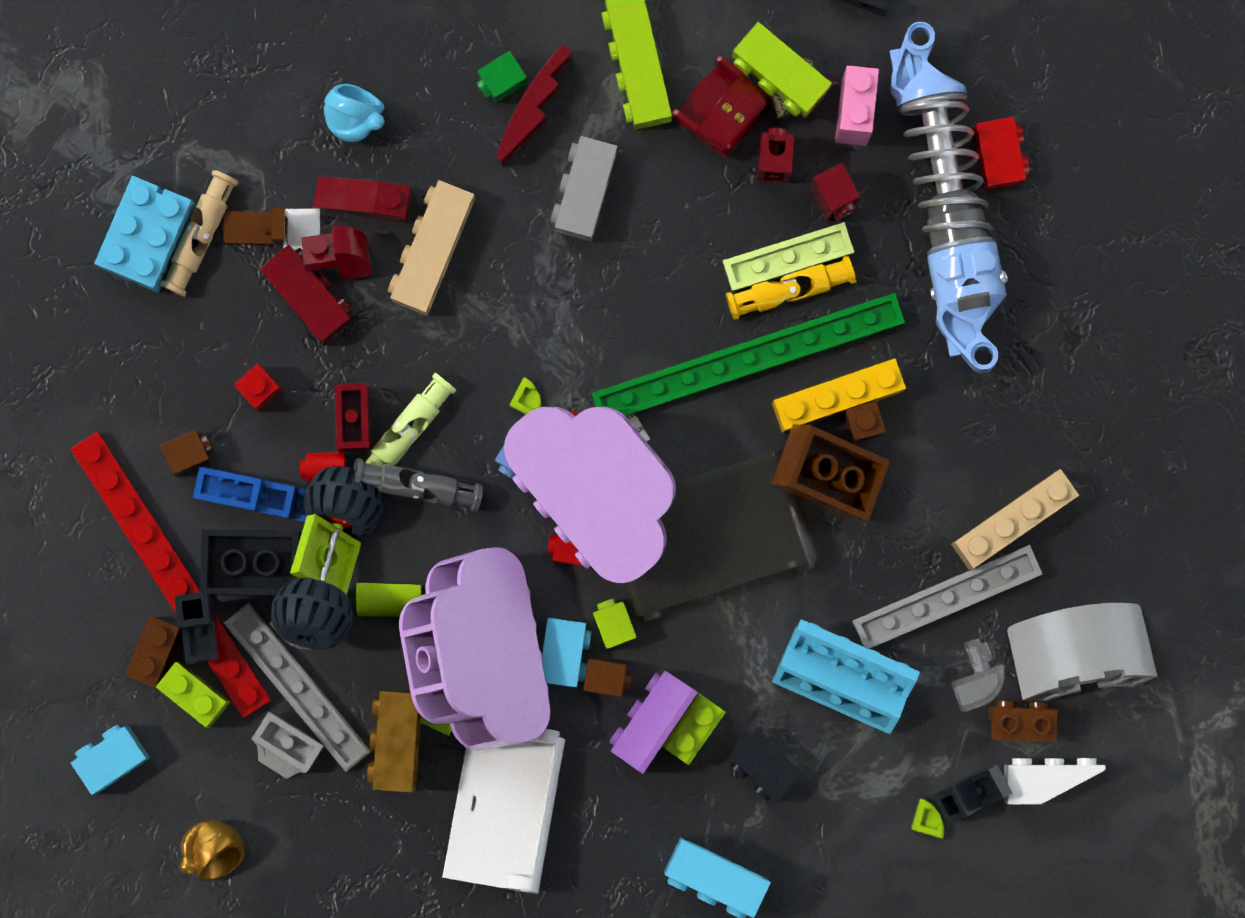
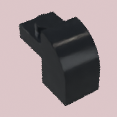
(198, 626)
(972, 793)

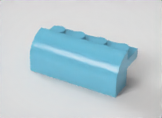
(845, 676)

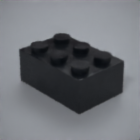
(247, 561)

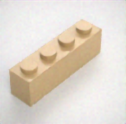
(432, 247)
(1015, 519)

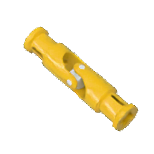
(773, 293)

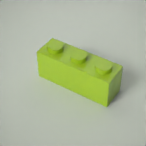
(780, 71)

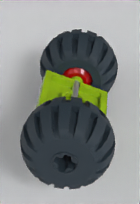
(316, 605)

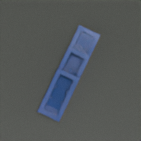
(250, 494)

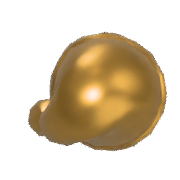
(211, 850)

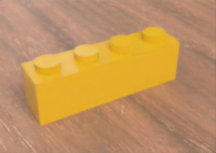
(839, 395)

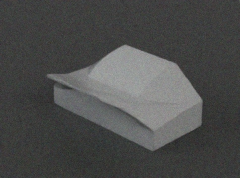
(285, 746)

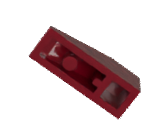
(364, 198)

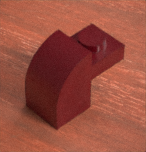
(342, 248)

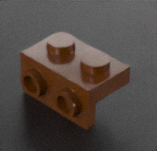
(1023, 724)

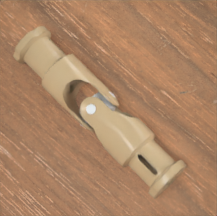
(201, 228)

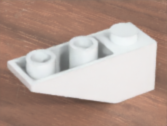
(1043, 782)

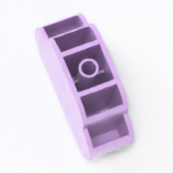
(596, 485)
(476, 651)

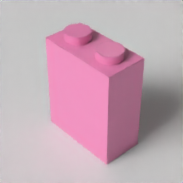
(856, 105)

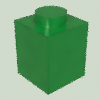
(501, 78)

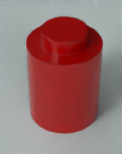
(317, 461)

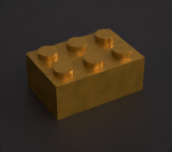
(394, 743)

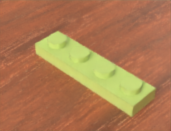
(788, 257)

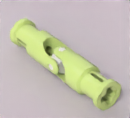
(422, 409)

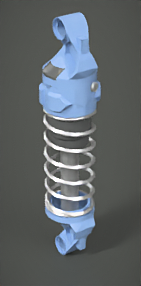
(962, 255)

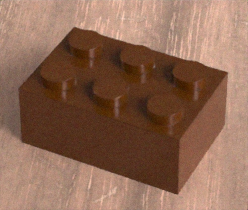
(830, 472)

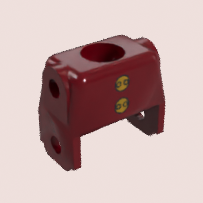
(722, 108)

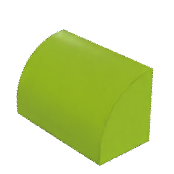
(384, 599)

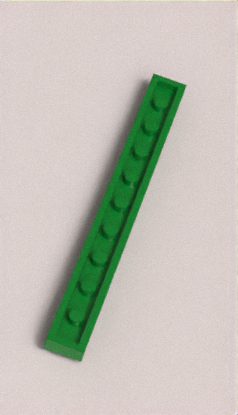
(752, 356)

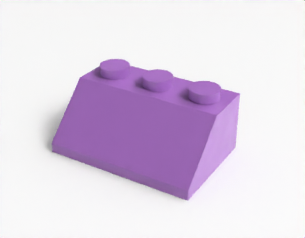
(652, 720)

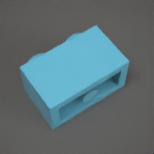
(563, 652)
(110, 759)

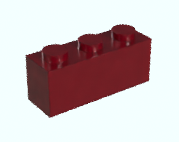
(307, 294)

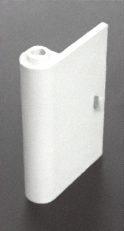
(505, 814)

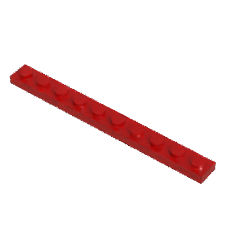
(164, 564)

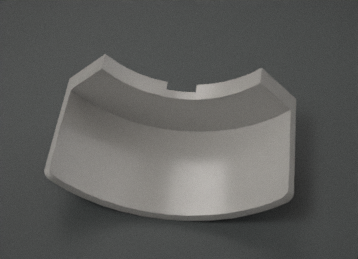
(1081, 647)

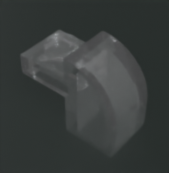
(984, 683)

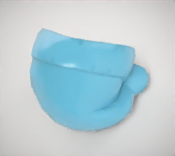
(352, 112)

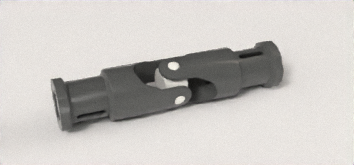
(431, 488)

